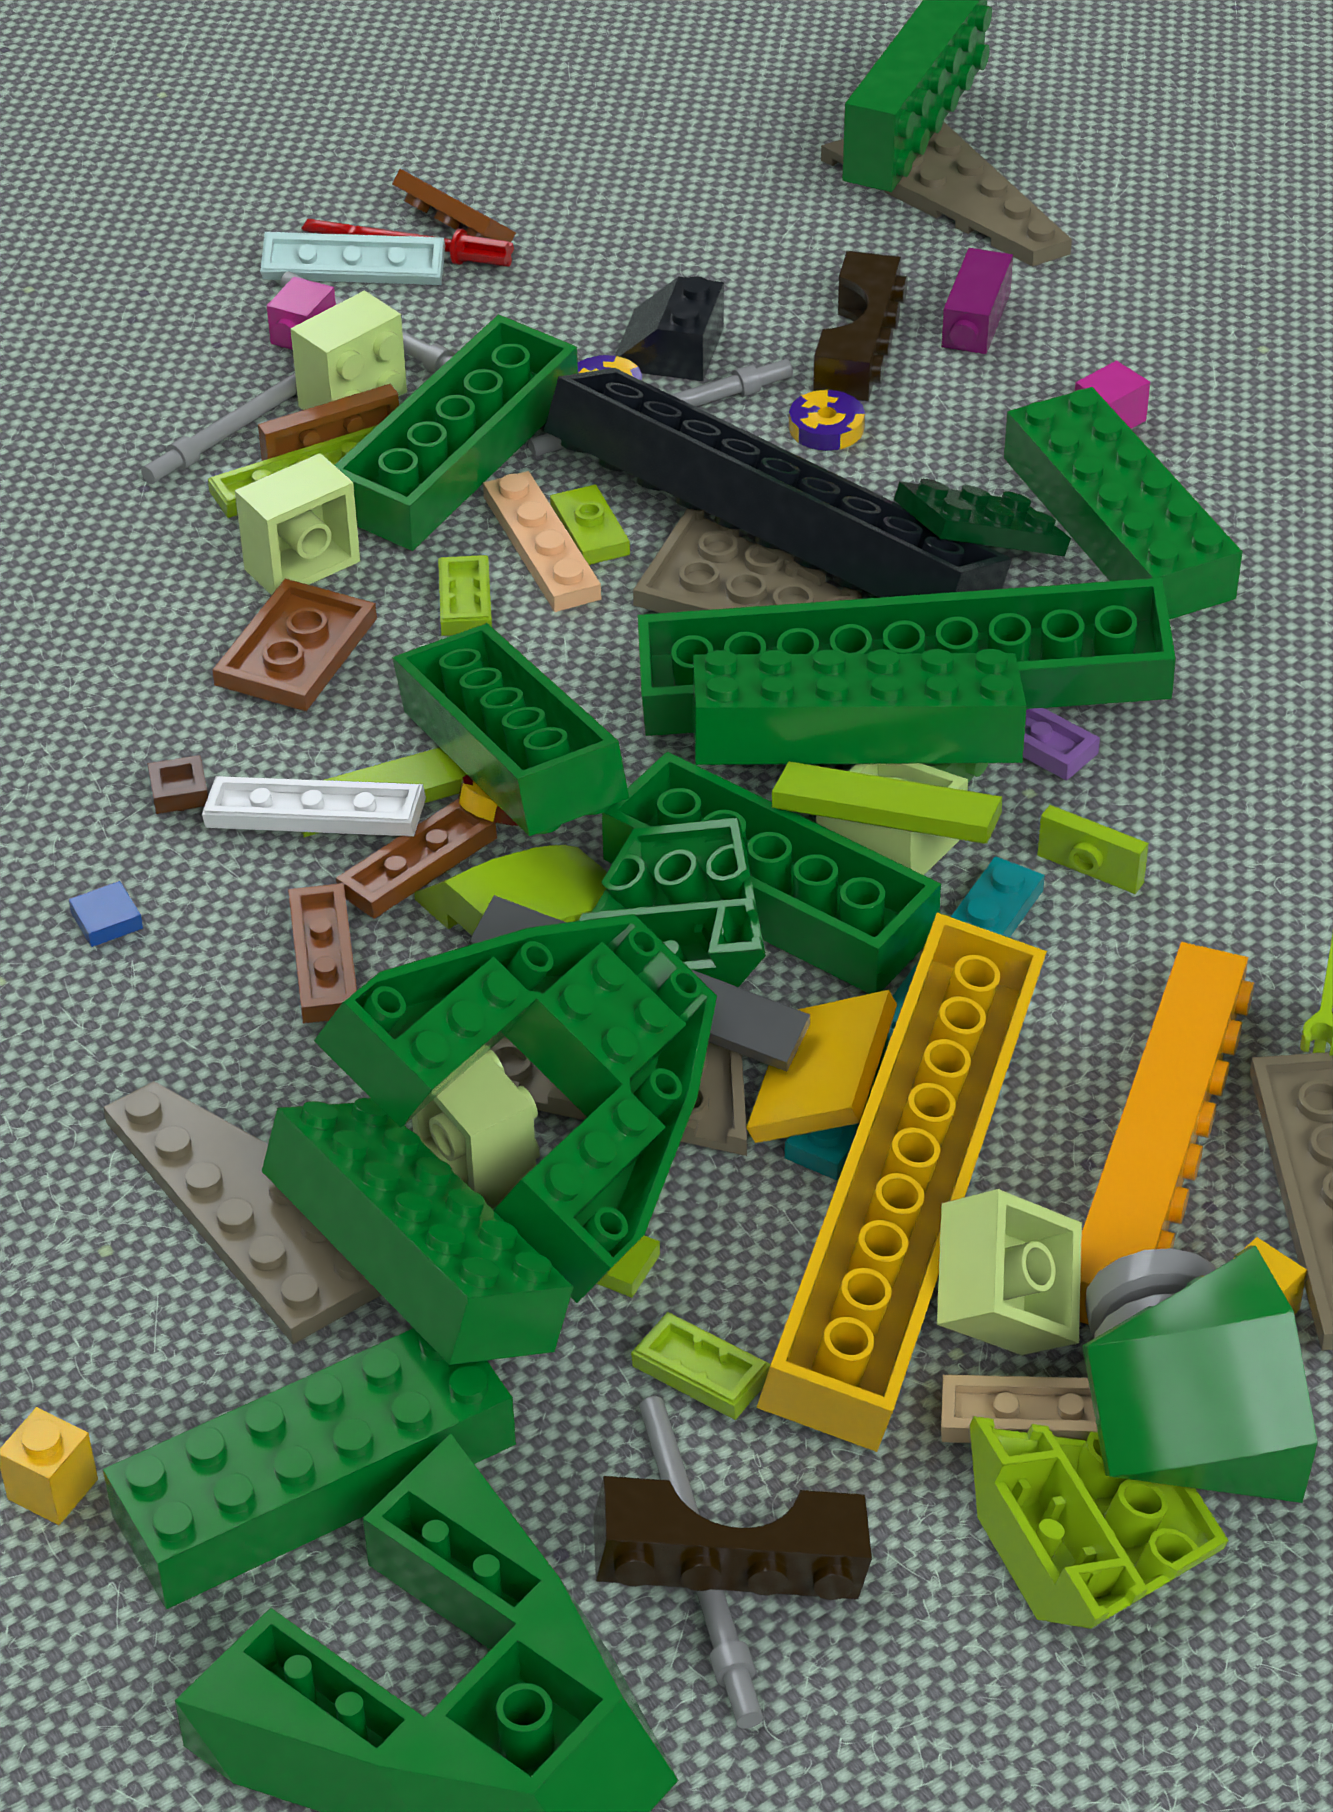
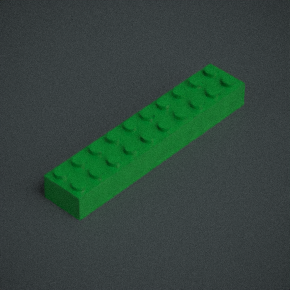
(1068, 640)

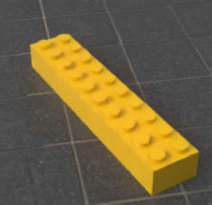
(911, 1153)

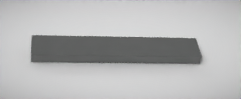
(740, 1018)

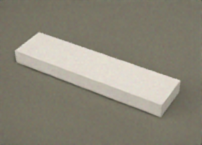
(314, 806)

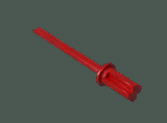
(461, 246)

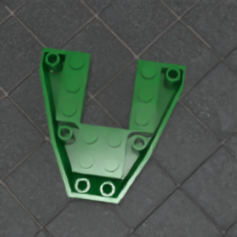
(599, 1016)
(524, 1731)

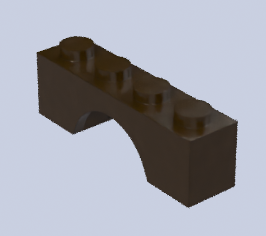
(854, 354)
(656, 1540)

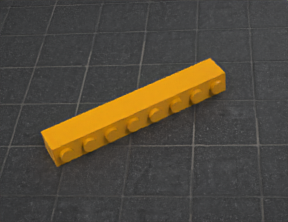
(1167, 1110)

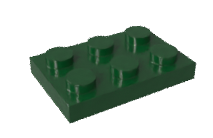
(982, 518)

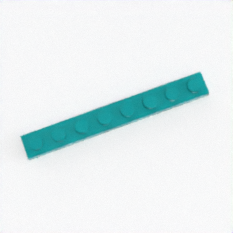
(993, 903)

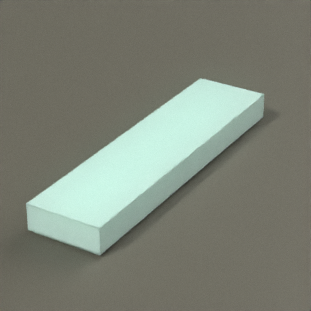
(354, 258)

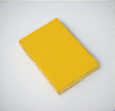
(829, 1071)

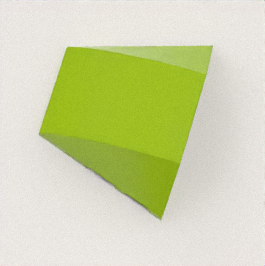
(546, 879)
(1078, 1537)

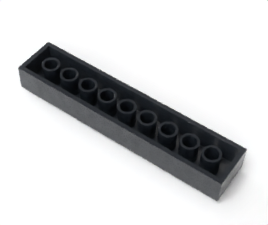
(763, 489)

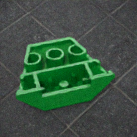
(692, 893)
(1208, 1388)

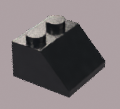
(676, 329)

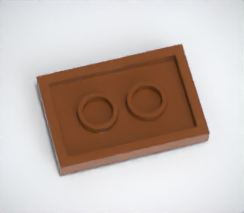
(295, 644)

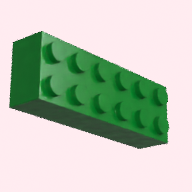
(913, 90)
(455, 430)
(1121, 500)
(858, 708)
(511, 729)
(810, 885)
(417, 1232)
(299, 1462)

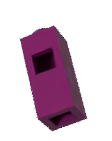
(977, 300)

